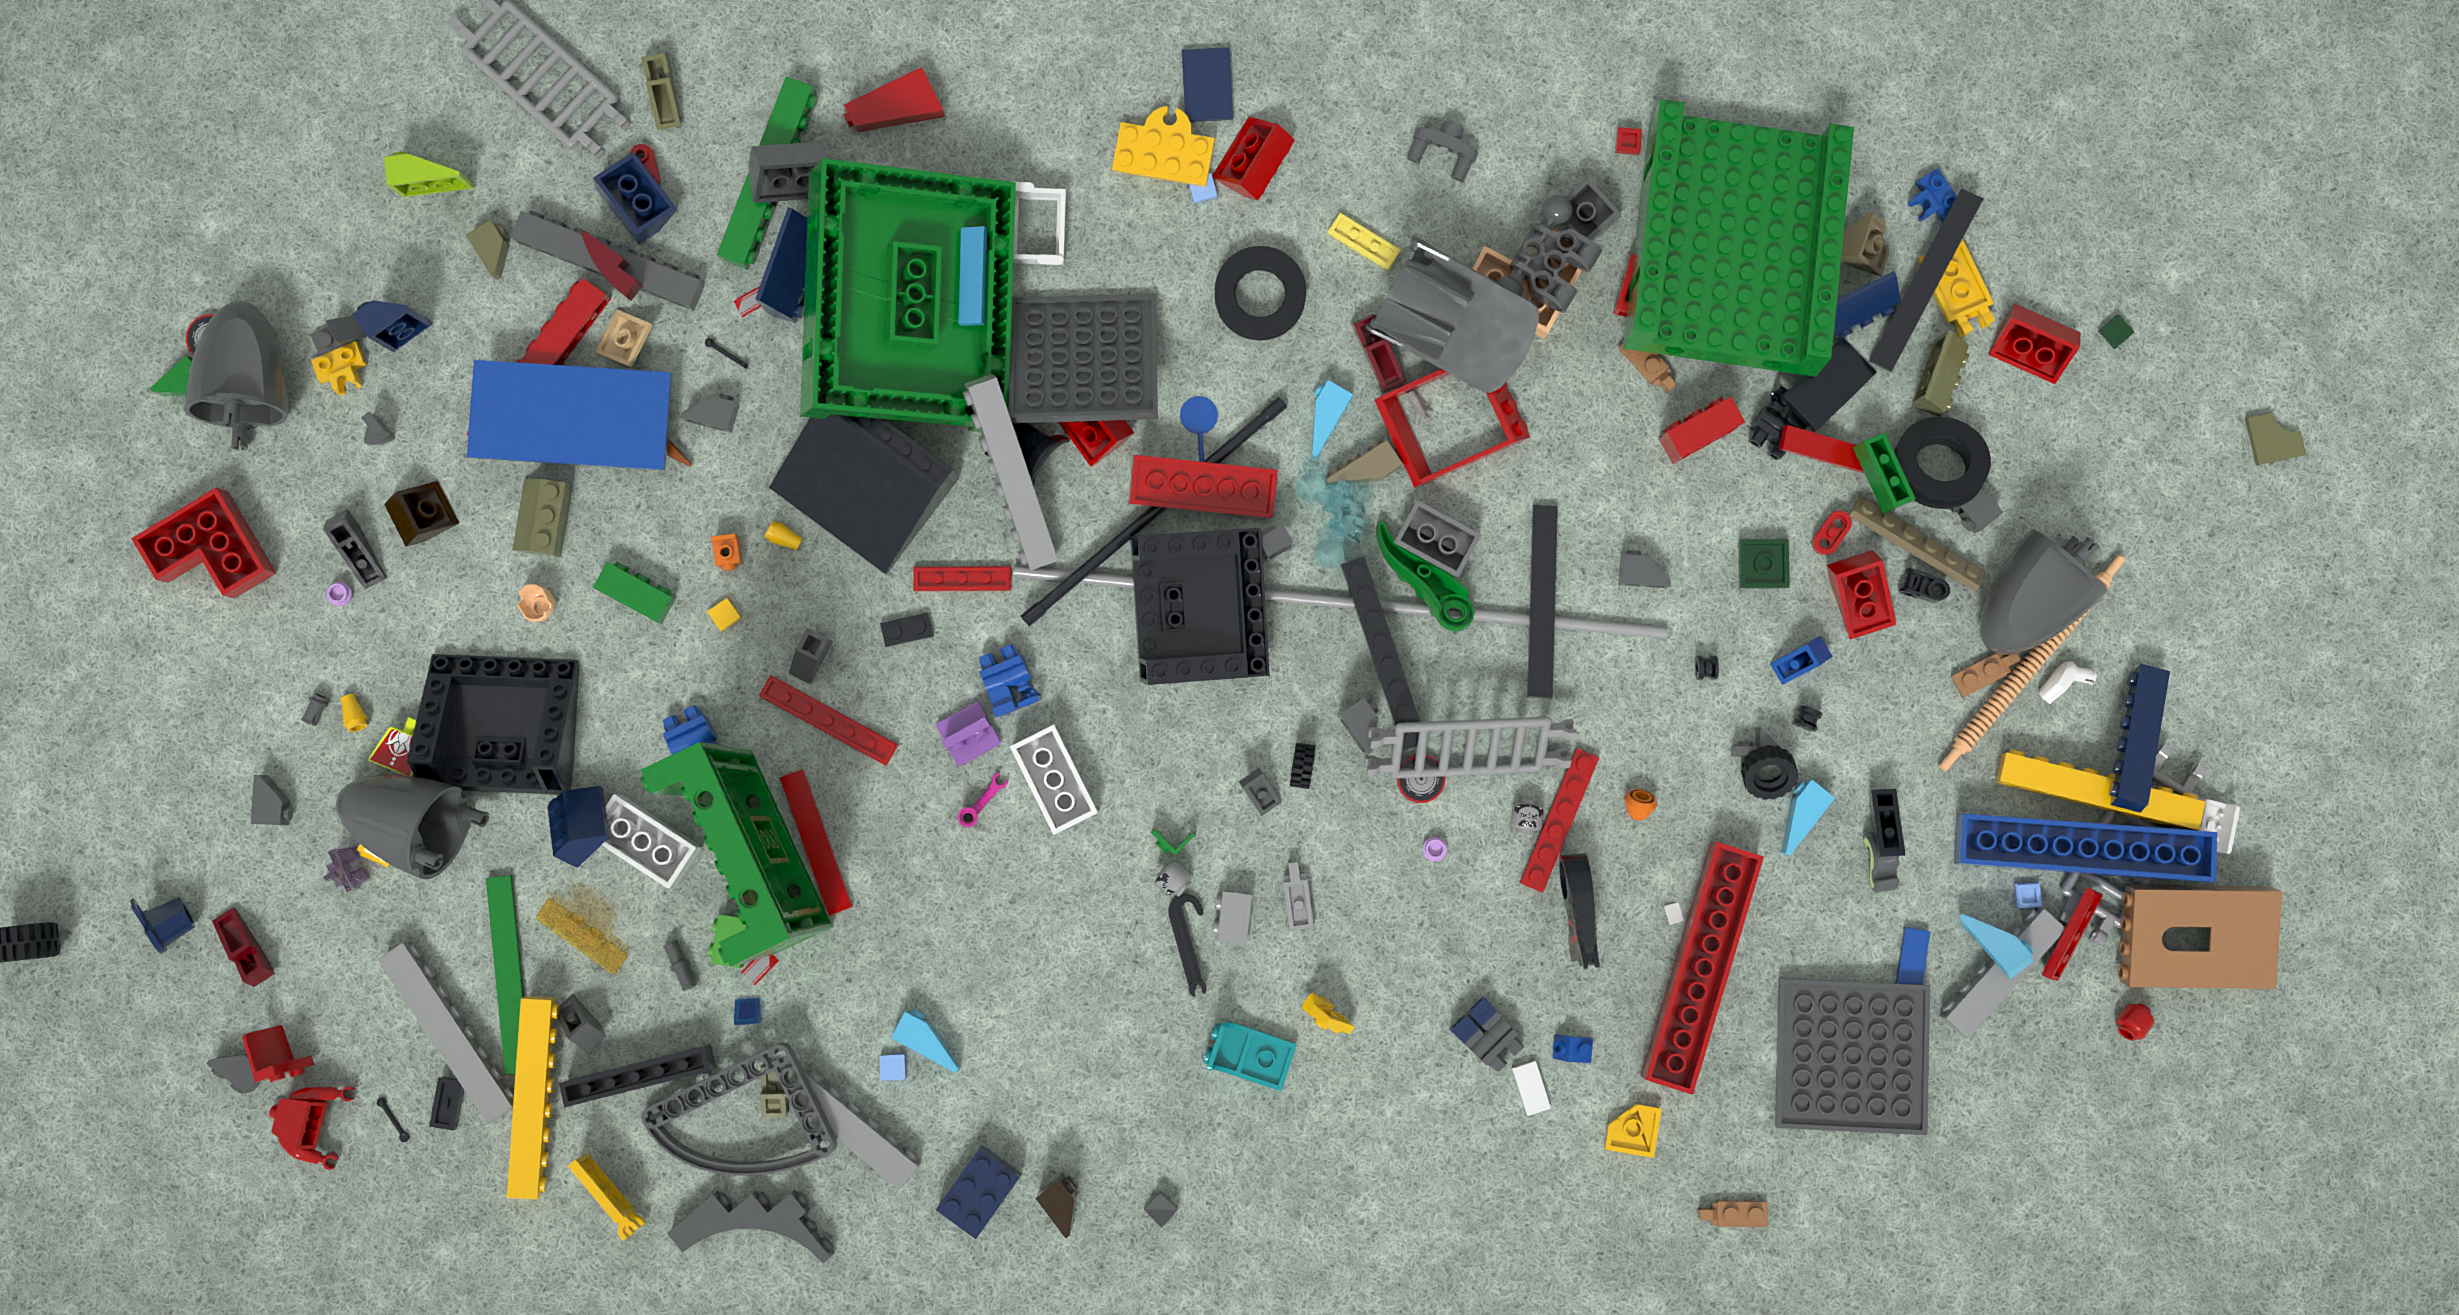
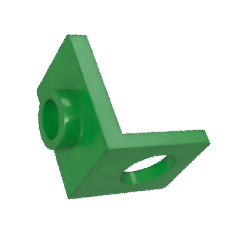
(1164, 845)

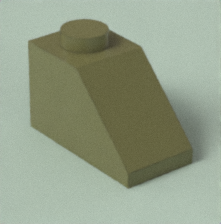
(490, 246)

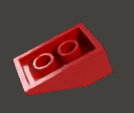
(1862, 593)

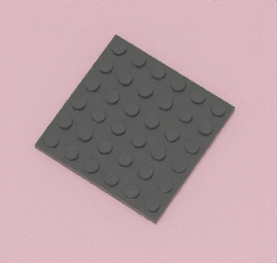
(1083, 358)
(1852, 1056)

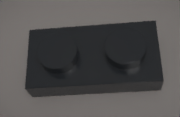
(906, 629)
(446, 1104)

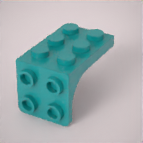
(1249, 1054)

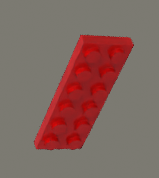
(1202, 486)

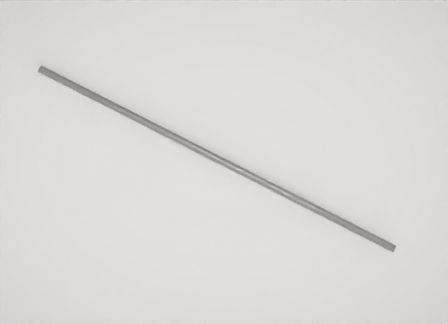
(1387, 605)

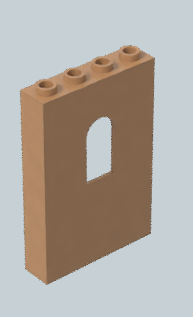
(2241, 944)

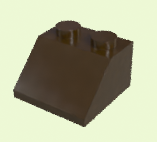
(420, 513)
(1059, 1202)

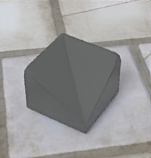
(1161, 1208)

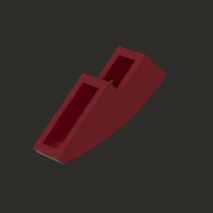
(611, 266)
(1378, 355)
(242, 948)

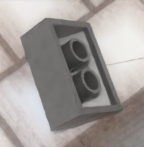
(783, 170)
(1437, 538)

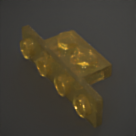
(581, 936)

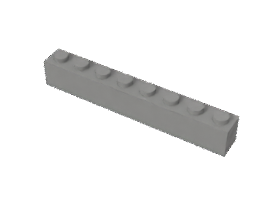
(1010, 471)
(448, 1031)

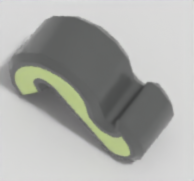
(1882, 869)

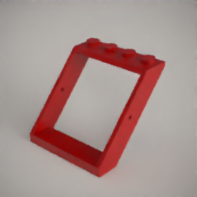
(1408, 448)

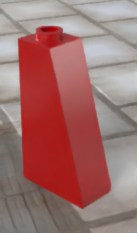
(895, 103)

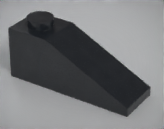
(354, 548)
(1886, 822)

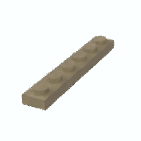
(1917, 543)

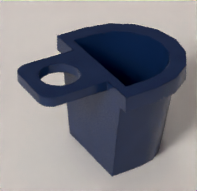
(164, 923)

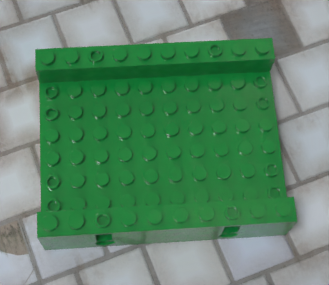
(1738, 242)
(887, 292)
(749, 847)

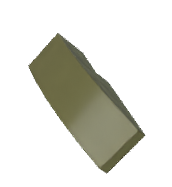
(661, 90)

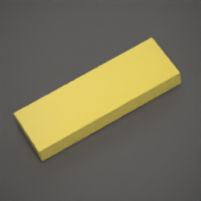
(1364, 241)

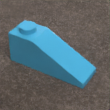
(1329, 408)
(1805, 810)
(2002, 947)
(921, 1037)

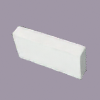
(1531, 1088)

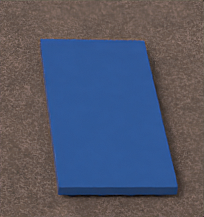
(569, 415)

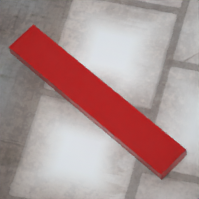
(828, 720)
(816, 842)

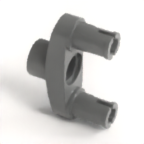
(1448, 137)

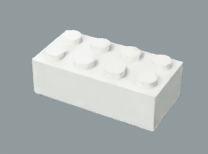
(1054, 779)
(648, 842)

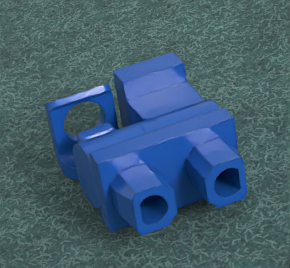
(1001, 676)
(685, 735)

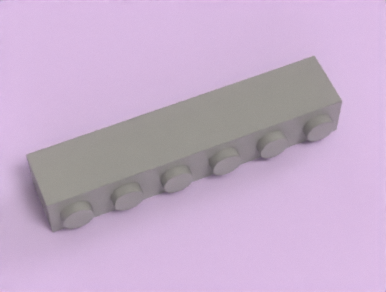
(1991, 984)
(861, 1134)

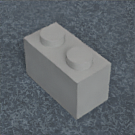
(1234, 917)

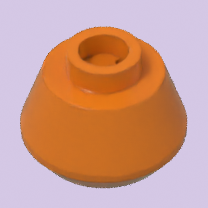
(1640, 804)

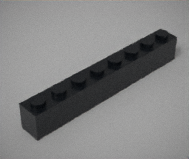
(1381, 646)

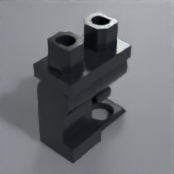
(1770, 423)

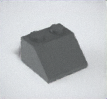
(1591, 210)
(1357, 720)

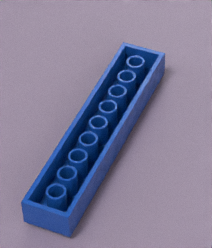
(2086, 848)

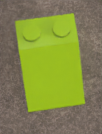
(417, 176)

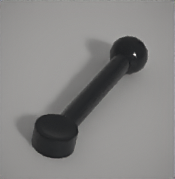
(710, 343)
(404, 1136)

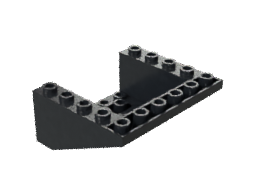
(864, 484)
(1200, 606)
(497, 724)

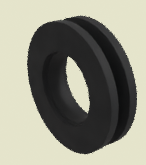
(1260, 259)
(1957, 436)

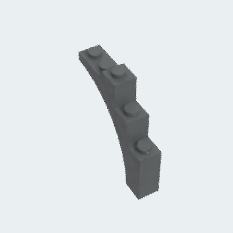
(754, 1212)

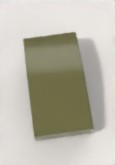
(772, 1097)

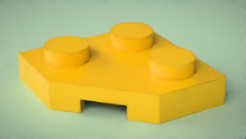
(1634, 1131)

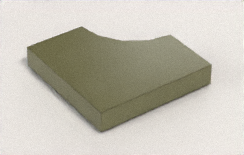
(2271, 441)

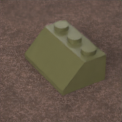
(1941, 374)
(542, 517)

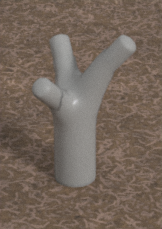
(1419, 407)

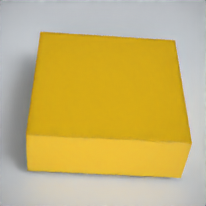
(724, 614)

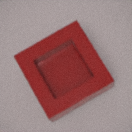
(1628, 141)

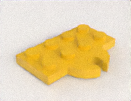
(1164, 150)

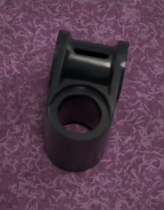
(1919, 585)

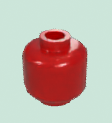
(2134, 1021)

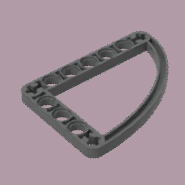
(735, 1168)

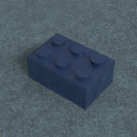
(978, 1192)

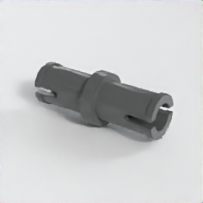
(680, 965)

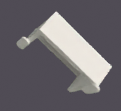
(1026, 191)

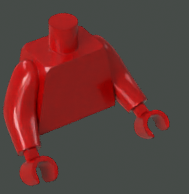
(300, 1121)

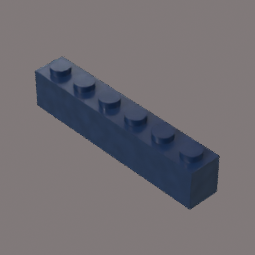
(2139, 738)

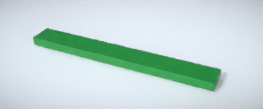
(506, 963)

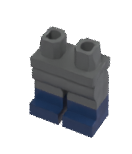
(1490, 1041)

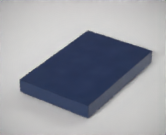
(1207, 84)

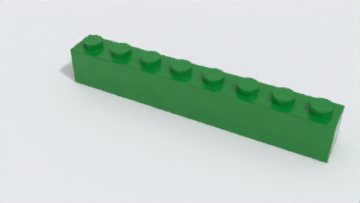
(749, 218)

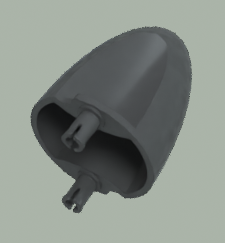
(237, 373)
(2039, 593)
(408, 820)

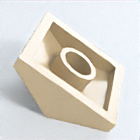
(624, 338)

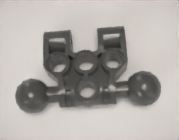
(1581, 254)

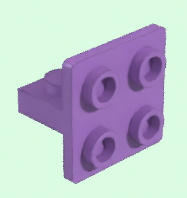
(968, 734)

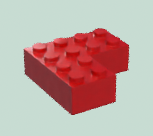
(210, 533)

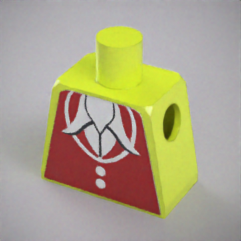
(394, 748)

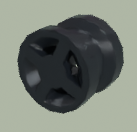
(1706, 667)
(1808, 716)

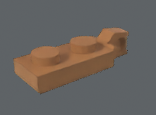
(1650, 367)
(1983, 673)
(1736, 1213)

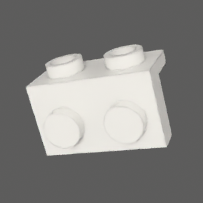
(2220, 819)

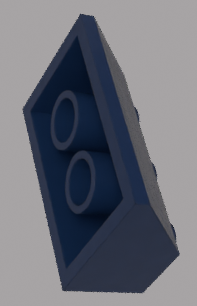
(635, 197)
(1865, 304)
(390, 323)
(577, 824)

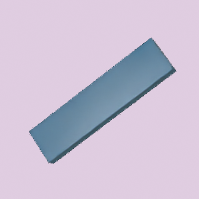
(972, 276)

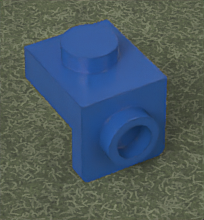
(1572, 1048)

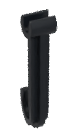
(1184, 941)

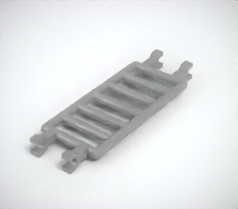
(559, 52)
(1542, 758)
(2109, 919)

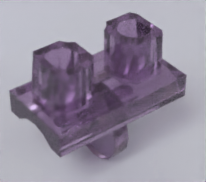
(341, 870)

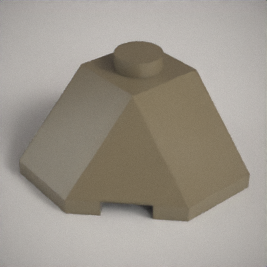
(1864, 244)

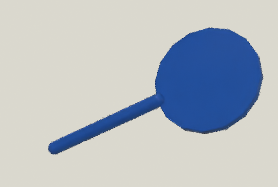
(1199, 417)

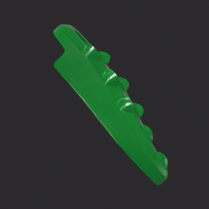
(1430, 582)

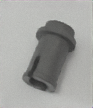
(314, 709)

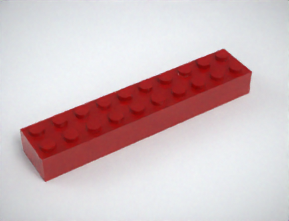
(1702, 967)

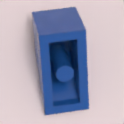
(1801, 660)

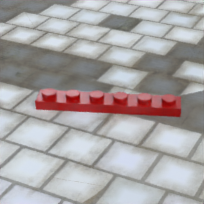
(1559, 820)

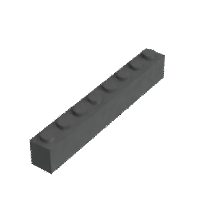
(569, 246)

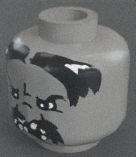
(1527, 817)
(1172, 878)

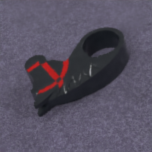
(1580, 908)

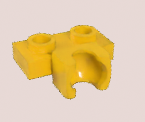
(340, 367)
(1325, 1016)

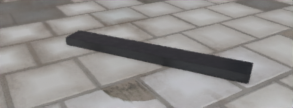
(1926, 280)
(1542, 602)

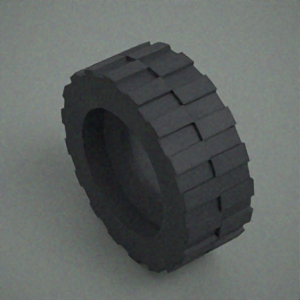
(1769, 788)

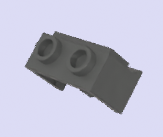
(1275, 541)

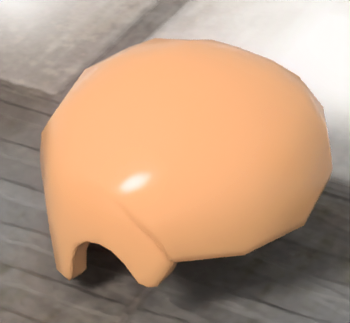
(530, 596)

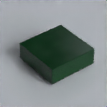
(2116, 331)

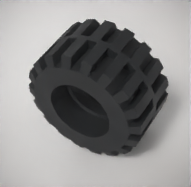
(29, 941)

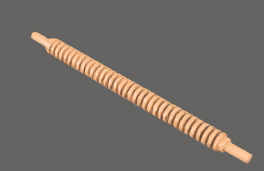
(2016, 682)

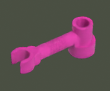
(979, 805)

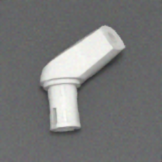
(2062, 679)

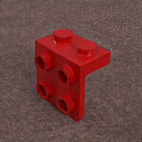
(271, 1055)

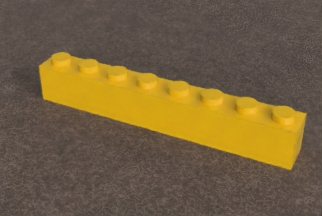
(2092, 790)
(531, 1097)

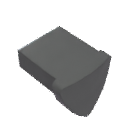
(376, 432)

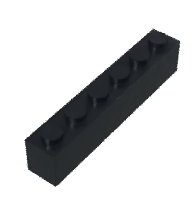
(637, 1075)

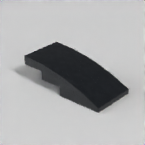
(1822, 396)

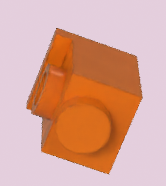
(729, 541)

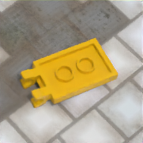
(1963, 293)
(607, 1195)

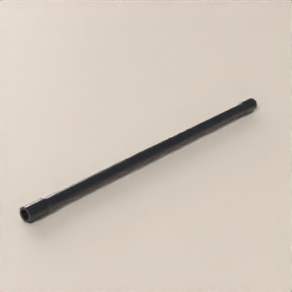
(1038, 609)

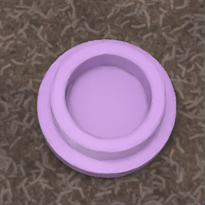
(339, 593)
(1434, 849)

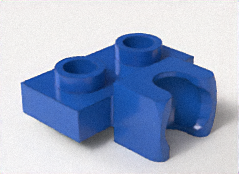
(1935, 196)

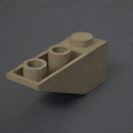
(1372, 466)

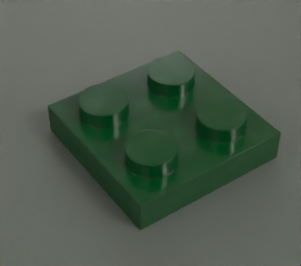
(1763, 563)

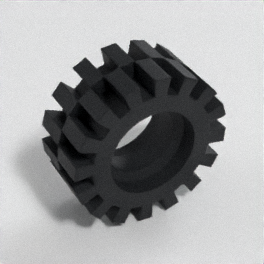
(1302, 765)

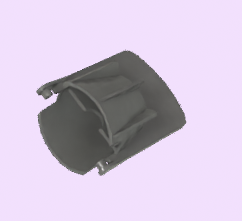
(1457, 319)

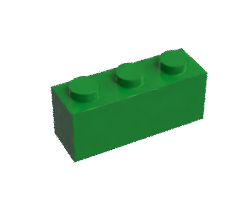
(1884, 473)
(635, 591)

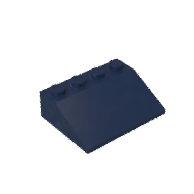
(784, 278)

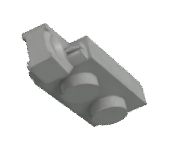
(1297, 899)

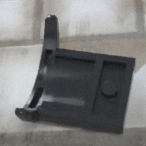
(1036, 446)

